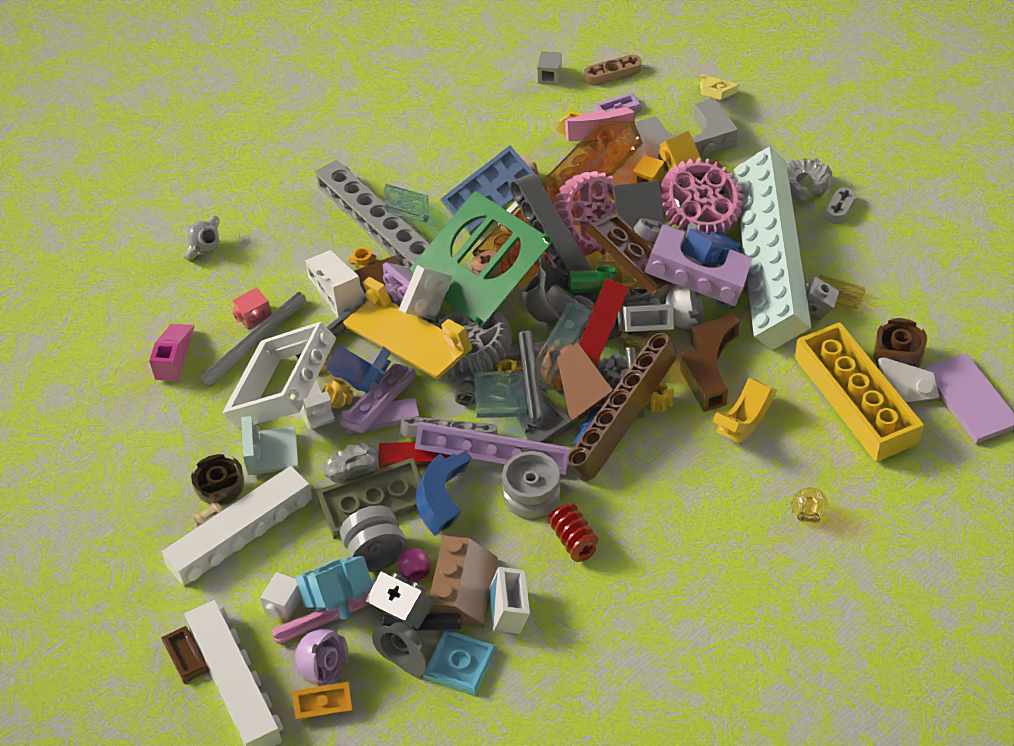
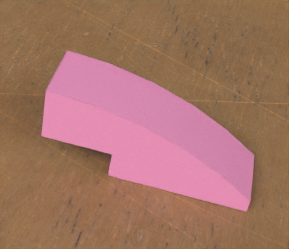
(579, 127)

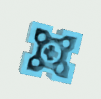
(334, 583)

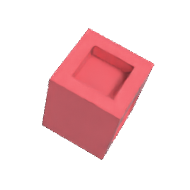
(251, 308)

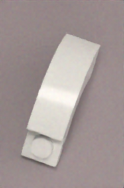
(317, 408)

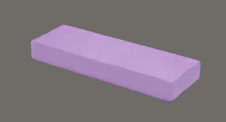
(391, 415)

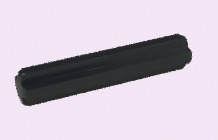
(431, 622)

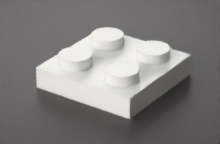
(425, 293)

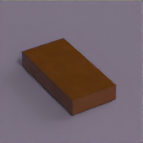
(185, 654)

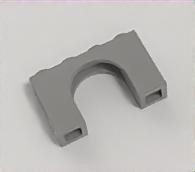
(716, 127)

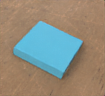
(460, 662)

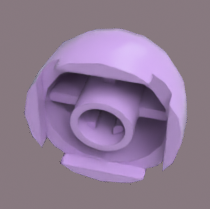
(321, 657)

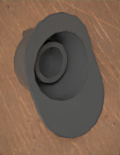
(401, 646)

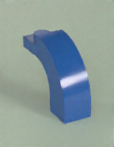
(432, 499)

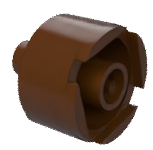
(900, 342)

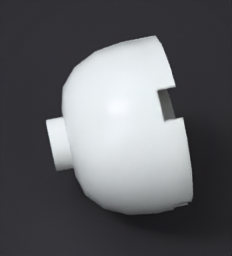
(686, 307)

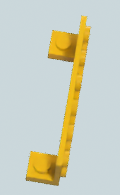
(408, 335)

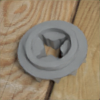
(606, 370)

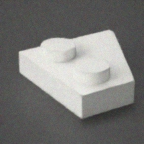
(909, 381)

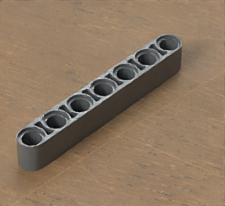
(545, 218)

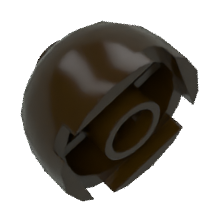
(218, 479)

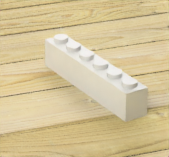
(237, 525)
(232, 676)

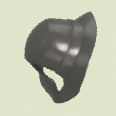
(536, 292)

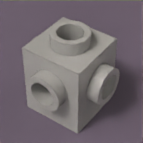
(820, 297)

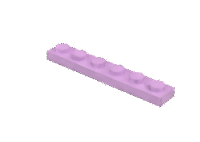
(484, 445)

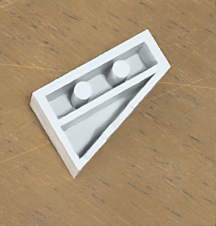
(335, 282)

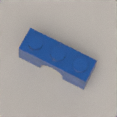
(709, 248)

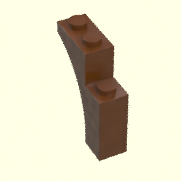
(700, 365)

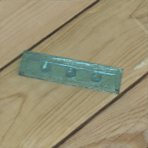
(564, 333)

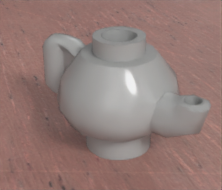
(202, 237)

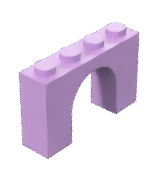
(720, 283)

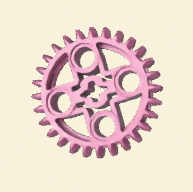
(701, 197)
(586, 214)

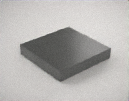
(638, 202)

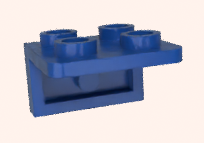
(357, 370)

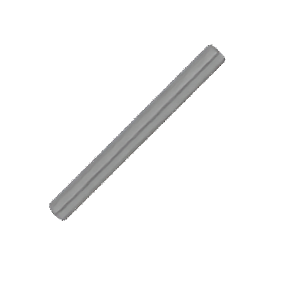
(253, 339)

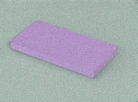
(972, 398)

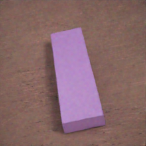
(378, 398)

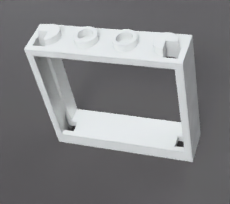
(314, 344)

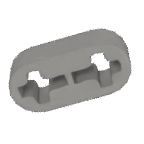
(844, 206)
(648, 229)

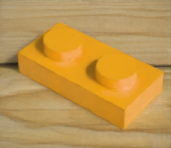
(322, 700)

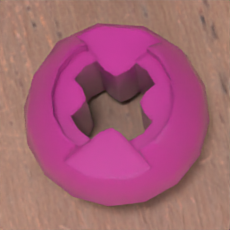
(414, 564)

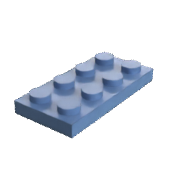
(490, 181)

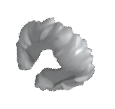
(818, 172)
(339, 470)

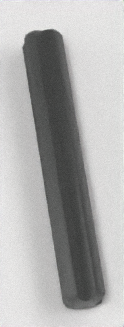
(530, 376)

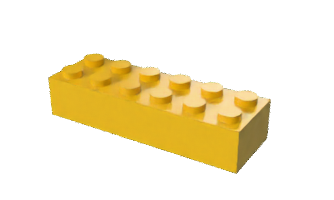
(858, 392)

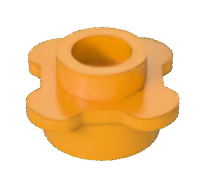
(362, 257)

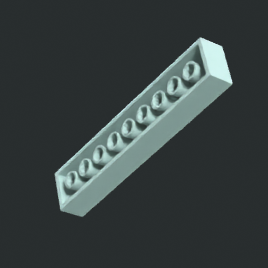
(771, 240)

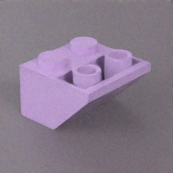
(397, 281)

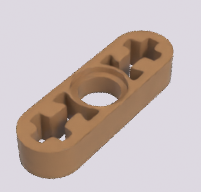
(600, 73)

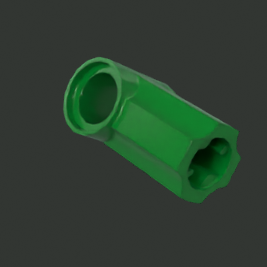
(590, 280)

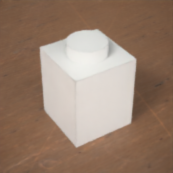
(281, 597)

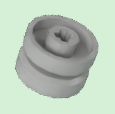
(531, 484)
(375, 536)

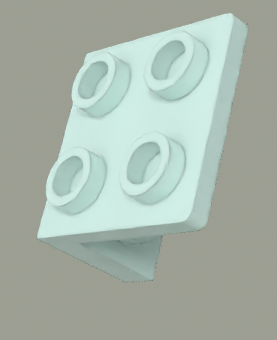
(268, 449)

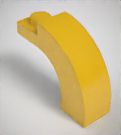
(747, 411)

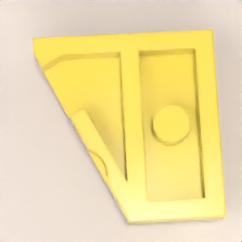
(717, 88)

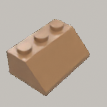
(463, 580)

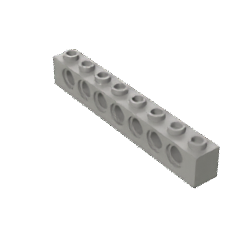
(368, 213)

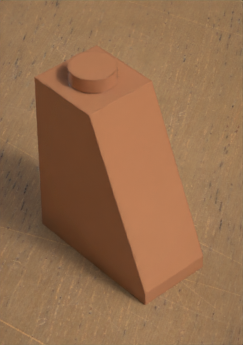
(581, 382)

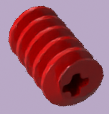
(573, 532)

